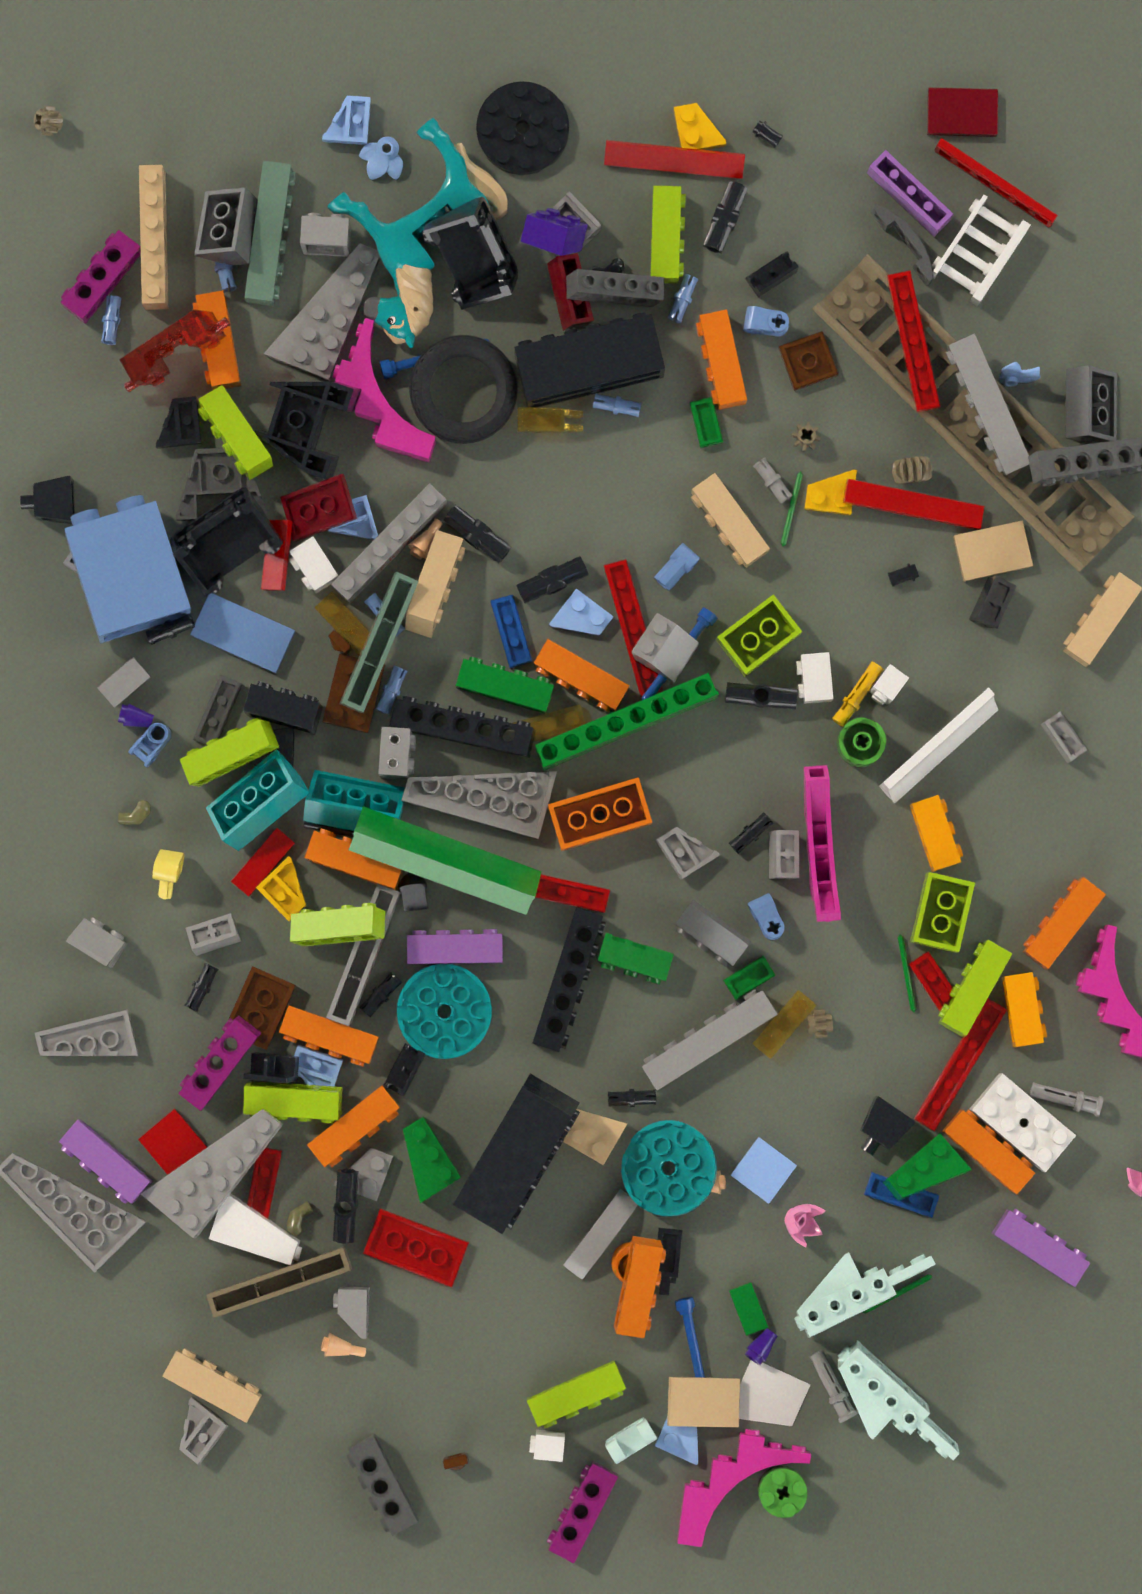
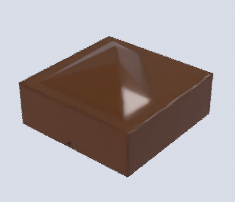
(339, 643)
(456, 1461)

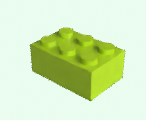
(758, 635)
(942, 912)

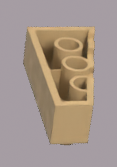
(433, 584)
(594, 1135)

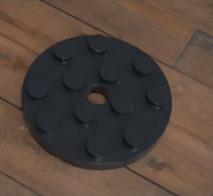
(518, 104)

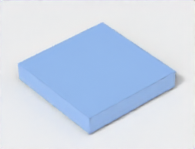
(763, 1170)

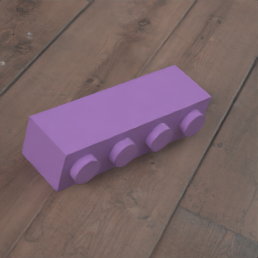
(909, 193)
(455, 948)
(105, 1161)
(1040, 1247)

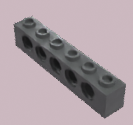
(1044, 470)

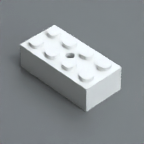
(1002, 1109)

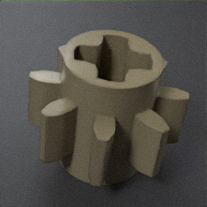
(48, 120)
(806, 430)
(820, 1023)

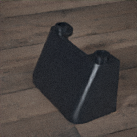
(474, 253)
(224, 540)

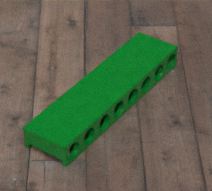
(626, 721)
(445, 860)

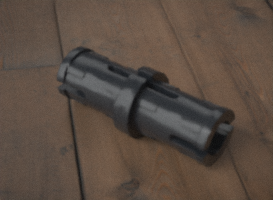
(156, 635)
(750, 833)
(201, 987)
(380, 994)
(632, 1098)

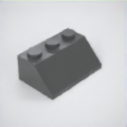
(227, 226)
(1091, 404)
(712, 934)

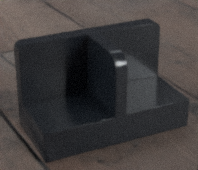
(273, 1068)

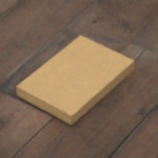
(993, 551)
(703, 1402)

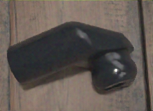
(616, 266)

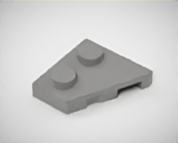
(685, 852)
(372, 1172)
(201, 1431)

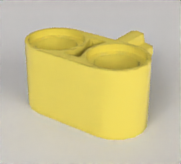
(167, 869)

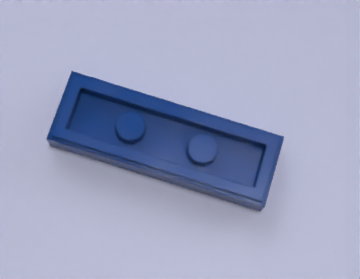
(511, 631)
(921, 1203)

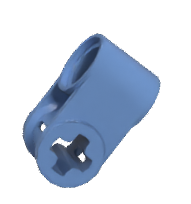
(762, 321)
(150, 744)
(766, 912)

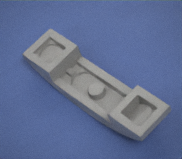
(601, 1234)

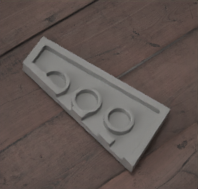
(96, 1036)

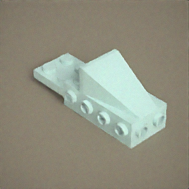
(843, 1284)
(884, 1396)

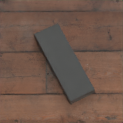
(217, 710)

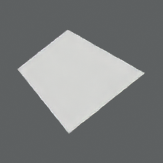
(770, 1395)

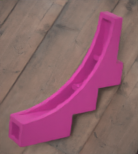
(394, 432)
(820, 843)
(1105, 984)
(752, 1456)

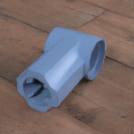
(680, 562)

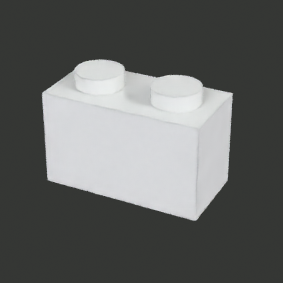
(313, 564)
(815, 678)
(888, 685)
(548, 1445)

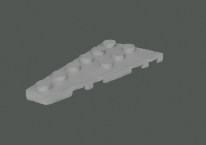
(321, 328)
(497, 800)
(204, 1182)
(80, 1218)

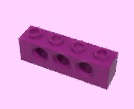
(85, 307)
(199, 1094)
(570, 1548)

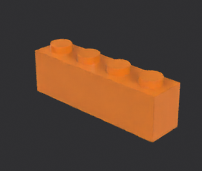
(221, 359)
(722, 359)
(581, 676)
(1063, 923)
(329, 1035)
(353, 1126)
(988, 1151)
(639, 1286)

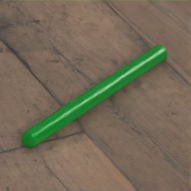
(791, 509)
(906, 973)
(903, 1290)

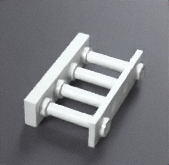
(990, 270)

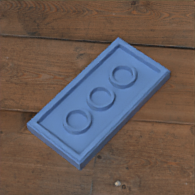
(242, 633)

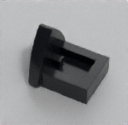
(413, 892)

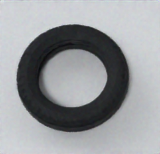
(468, 347)

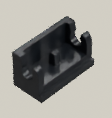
(772, 274)
(993, 602)
(404, 1069)

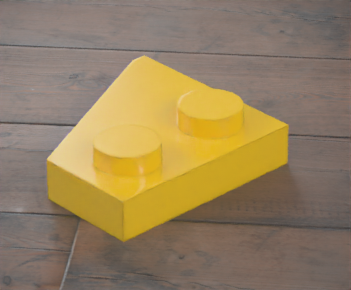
(696, 129)
(829, 494)
(283, 889)

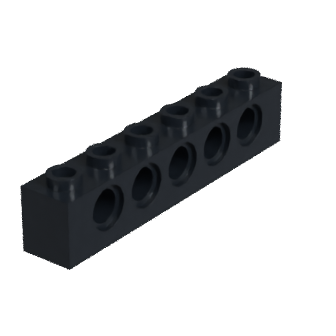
(520, 745)
(581, 920)

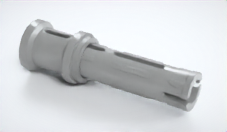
(1078, 1100)
(838, 1397)

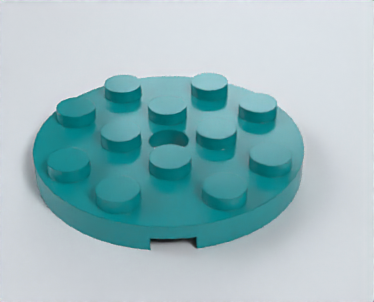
(444, 1036)
(693, 1173)

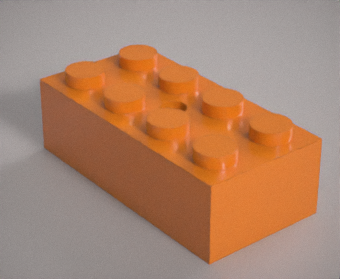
(622, 807)
(335, 854)

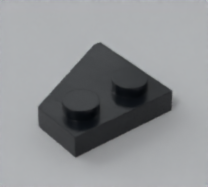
(181, 424)

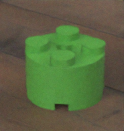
(865, 729)
(788, 1504)

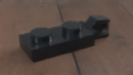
(671, 1241)

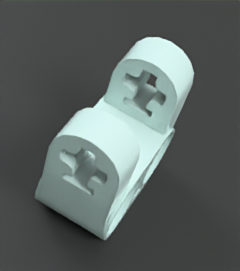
(630, 1440)

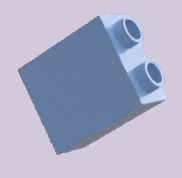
(126, 568)

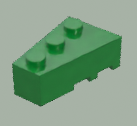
(635, 958)
(429, 1160)
(927, 1168)

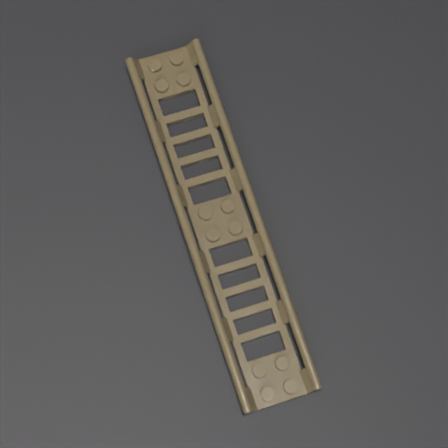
(1083, 531)

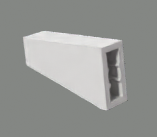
(252, 1232)

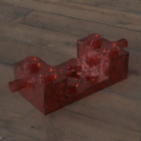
(195, 329)

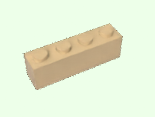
(729, 520)
(1102, 619)
(212, 1385)

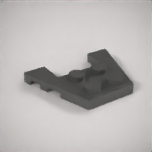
(213, 474)

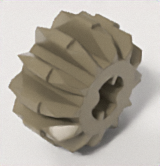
(912, 470)

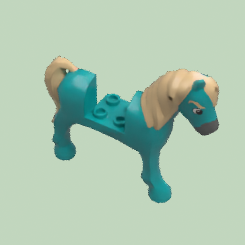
(397, 241)

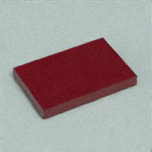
(962, 112)
(318, 507)

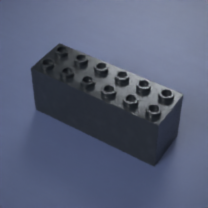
(589, 360)
(518, 1154)

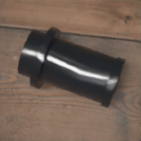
(767, 133)
(903, 575)

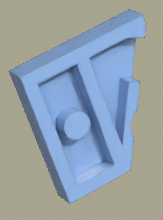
(351, 122)
(364, 524)
(581, 615)
(317, 1067)
(679, 1441)

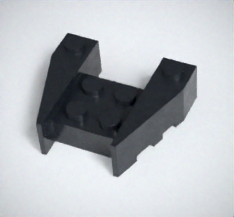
(300, 419)

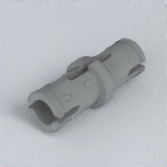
(772, 480)

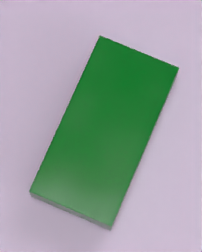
(706, 422)
(749, 977)
(748, 1308)

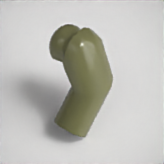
(138, 815)
(295, 1218)

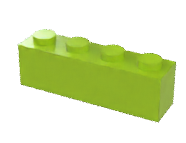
(666, 233)
(235, 433)
(229, 752)
(337, 925)
(975, 987)
(294, 1101)
(575, 1394)

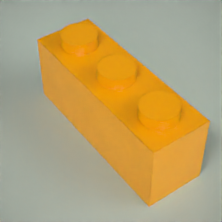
(936, 833)
(1024, 1009)

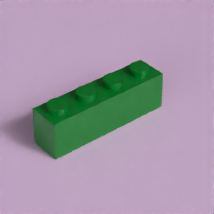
(505, 686)

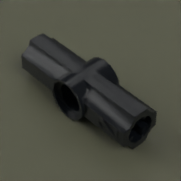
(725, 217)
(477, 534)
(552, 580)
(777, 697)
(345, 1192)

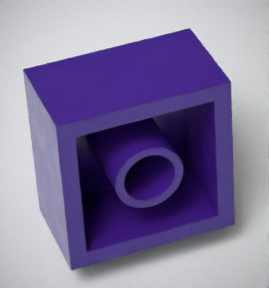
(554, 232)

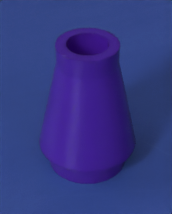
(134, 716)
(761, 1347)

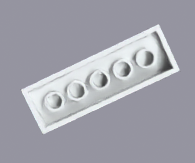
(940, 746)

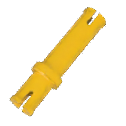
(862, 687)

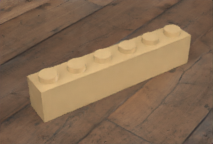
(153, 237)

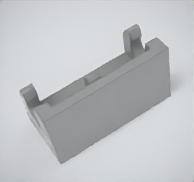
(571, 206)
(123, 682)
(1063, 737)
(784, 854)
(213, 934)

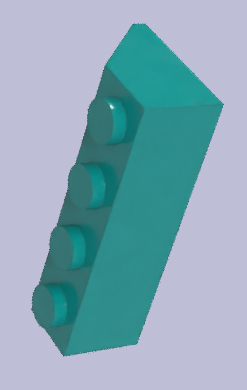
(339, 799)
(256, 800)

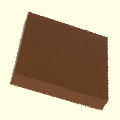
(808, 361)

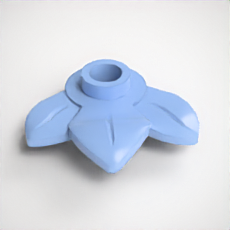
(380, 161)
(1012, 375)

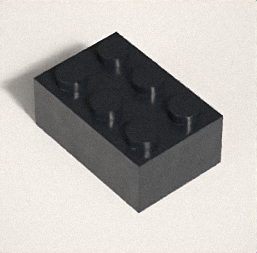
(283, 707)

